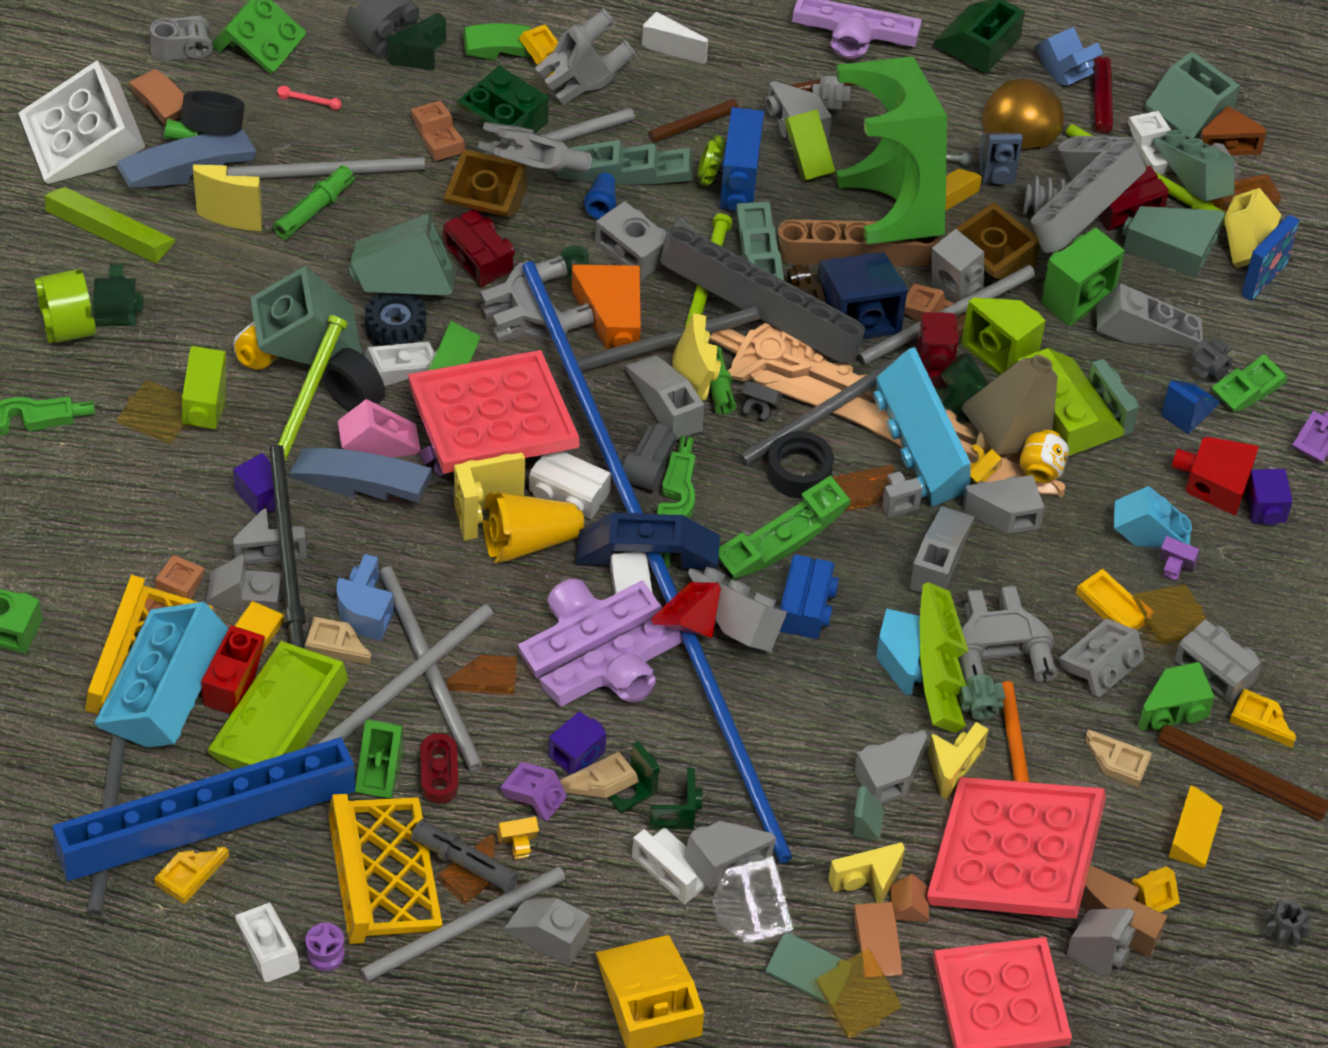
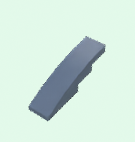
(174, 161)
(360, 471)

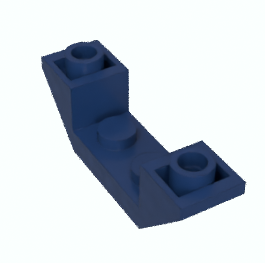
(648, 533)

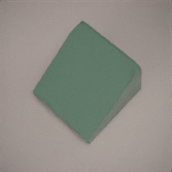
(867, 815)

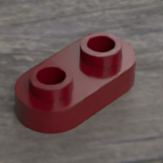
(439, 770)

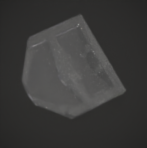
(752, 901)

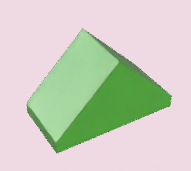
(380, 758)

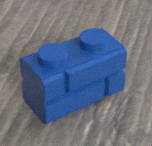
(807, 596)

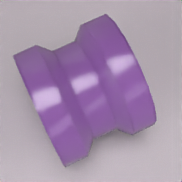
(319, 940)

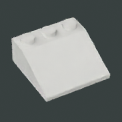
(81, 126)

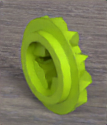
(711, 160)

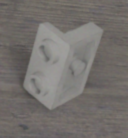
(1104, 655)

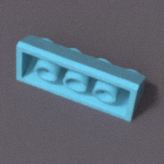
(923, 429)
(162, 674)

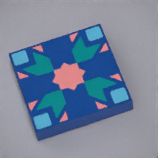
(1270, 257)

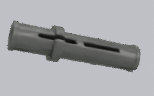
(453, 849)

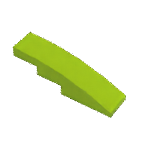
(940, 648)

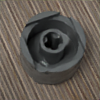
(380, 19)

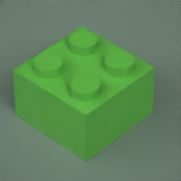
(1081, 276)

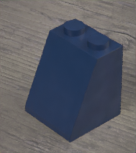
(866, 290)

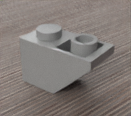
(788, 101)
(1006, 504)
(891, 766)
(1102, 939)

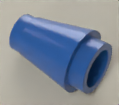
(601, 196)

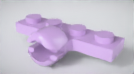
(856, 26)
(585, 623)
(615, 665)

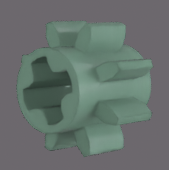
(982, 697)

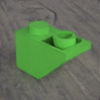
(1177, 698)

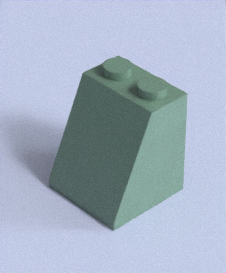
(404, 260)
(294, 315)

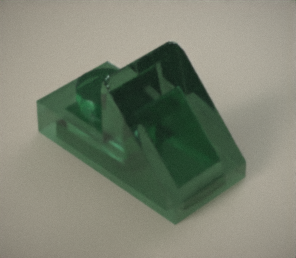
(416, 44)
(964, 382)

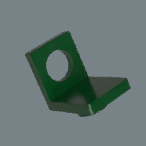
(647, 773)
(685, 812)

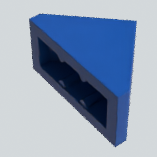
(1187, 405)

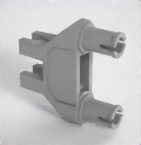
(577, 62)
(533, 149)
(517, 311)
(1005, 634)

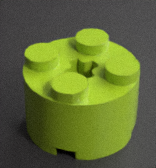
(65, 306)

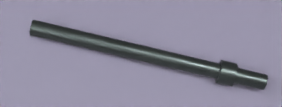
(293, 613)

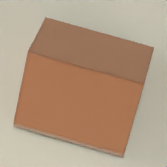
(910, 899)

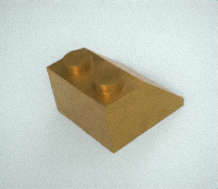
(487, 183)
(1003, 239)

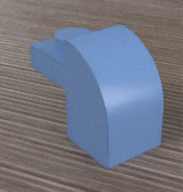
(1065, 57)
(361, 603)

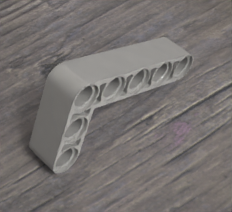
(1099, 173)

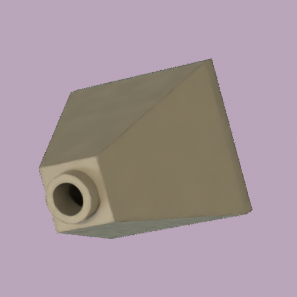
(1015, 405)

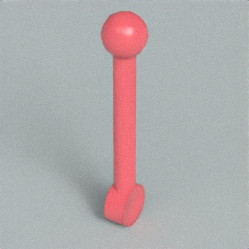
(284, 93)

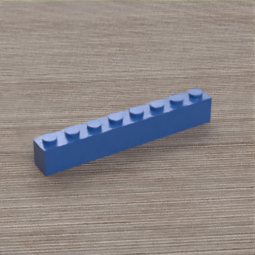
(203, 808)

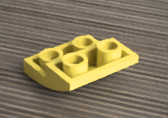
(228, 199)
(695, 357)

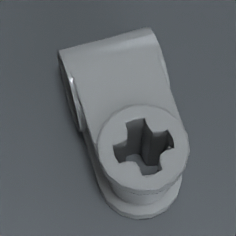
(177, 38)

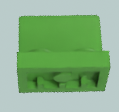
(262, 33)

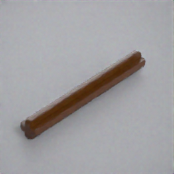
(1243, 772)

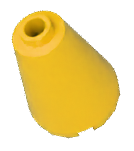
(527, 524)

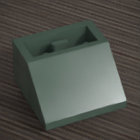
(1192, 95)

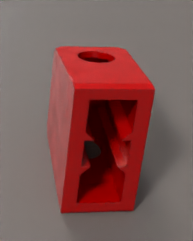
(1218, 471)

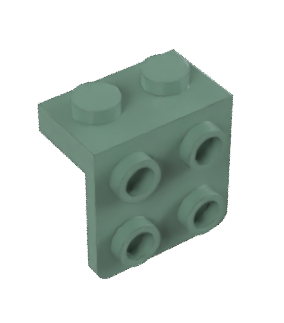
(1114, 394)

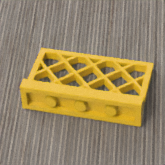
(122, 637)
(353, 877)

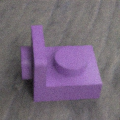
(1314, 437)
(535, 787)

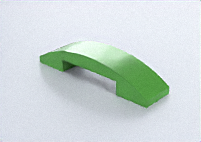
(787, 532)

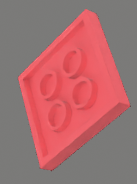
(1002, 995)

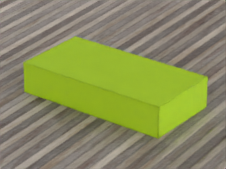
(809, 145)

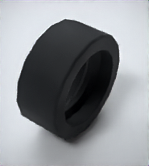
(212, 112)
(352, 379)
(798, 443)

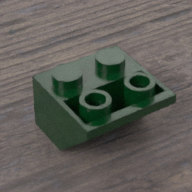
(983, 33)
(506, 101)

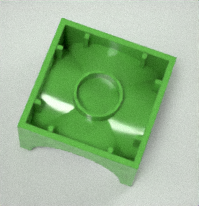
(911, 154)

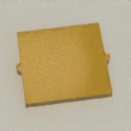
(154, 412)
(1170, 612)
(858, 993)

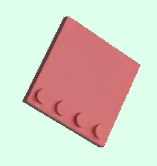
(493, 409)
(1017, 847)

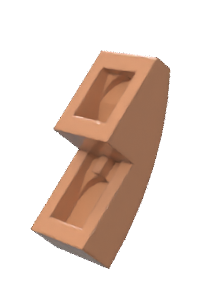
(159, 94)
(437, 130)
(928, 299)
(177, 578)
(878, 932)

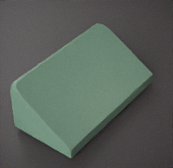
(799, 965)

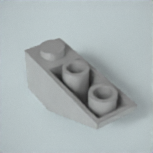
(1146, 320)
(668, 395)
(941, 549)
(741, 614)

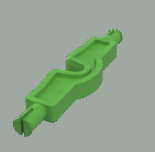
(42, 413)
(678, 485)

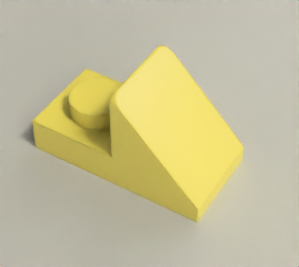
(953, 761)
(875, 867)

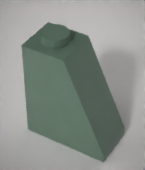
(1173, 236)

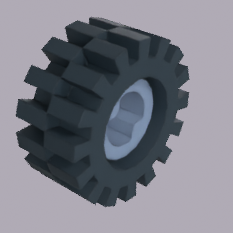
(379, 324)

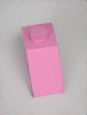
(378, 431)

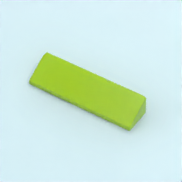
(108, 224)

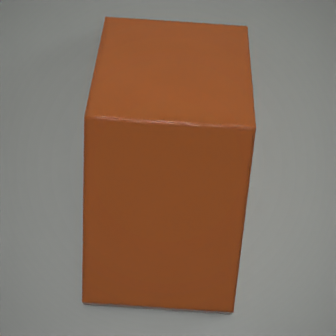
(1235, 132)

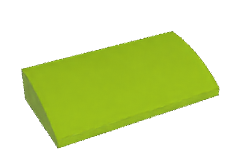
(280, 707)

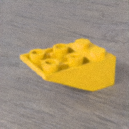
(651, 993)

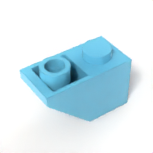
(1148, 518)
(900, 649)

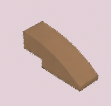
(1110, 892)

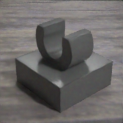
(761, 396)

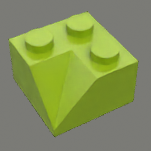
(1001, 331)

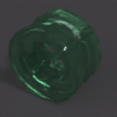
(574, 253)

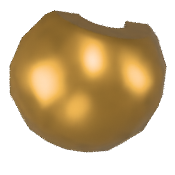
(1025, 109)

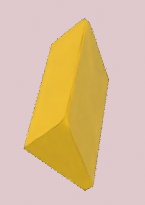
(960, 186)
(1196, 828)

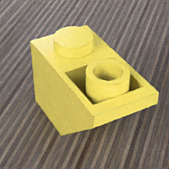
(1248, 223)

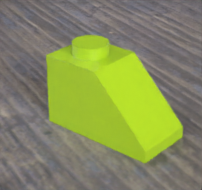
(204, 387)

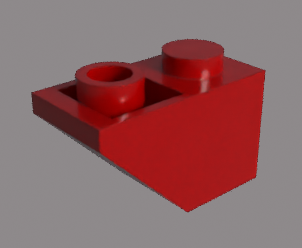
(232, 669)

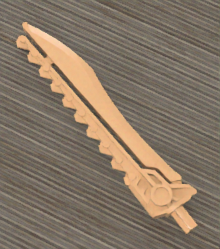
(806, 375)

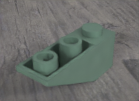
(1199, 166)

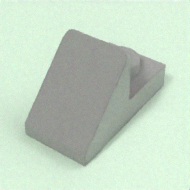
(262, 545)
(237, 587)

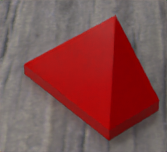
(691, 609)

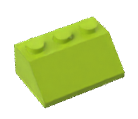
(1079, 411)

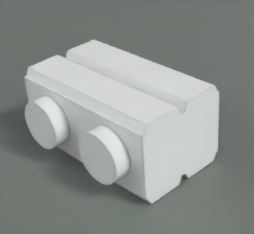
(570, 480)

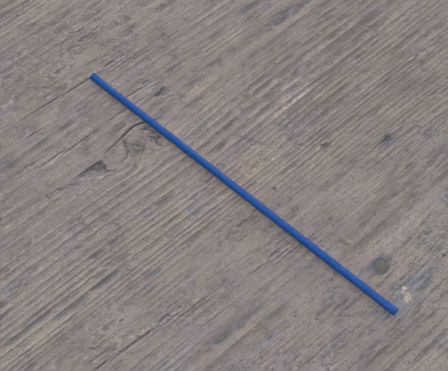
(657, 563)

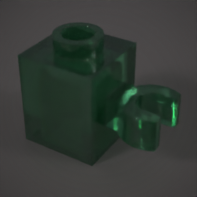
(116, 299)

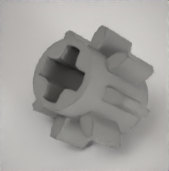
(832, 92)

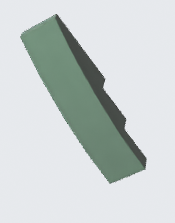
(633, 164)
(759, 236)

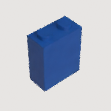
(741, 157)

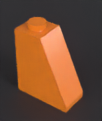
(613, 298)

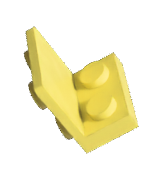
(477, 479)

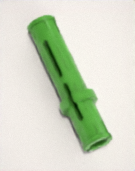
(321, 195)

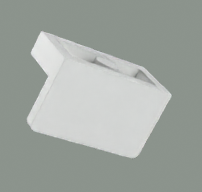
(664, 859)

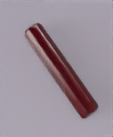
(1103, 94)

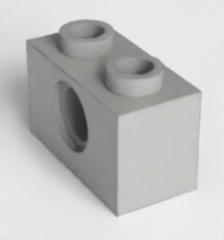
(631, 238)
(957, 266)

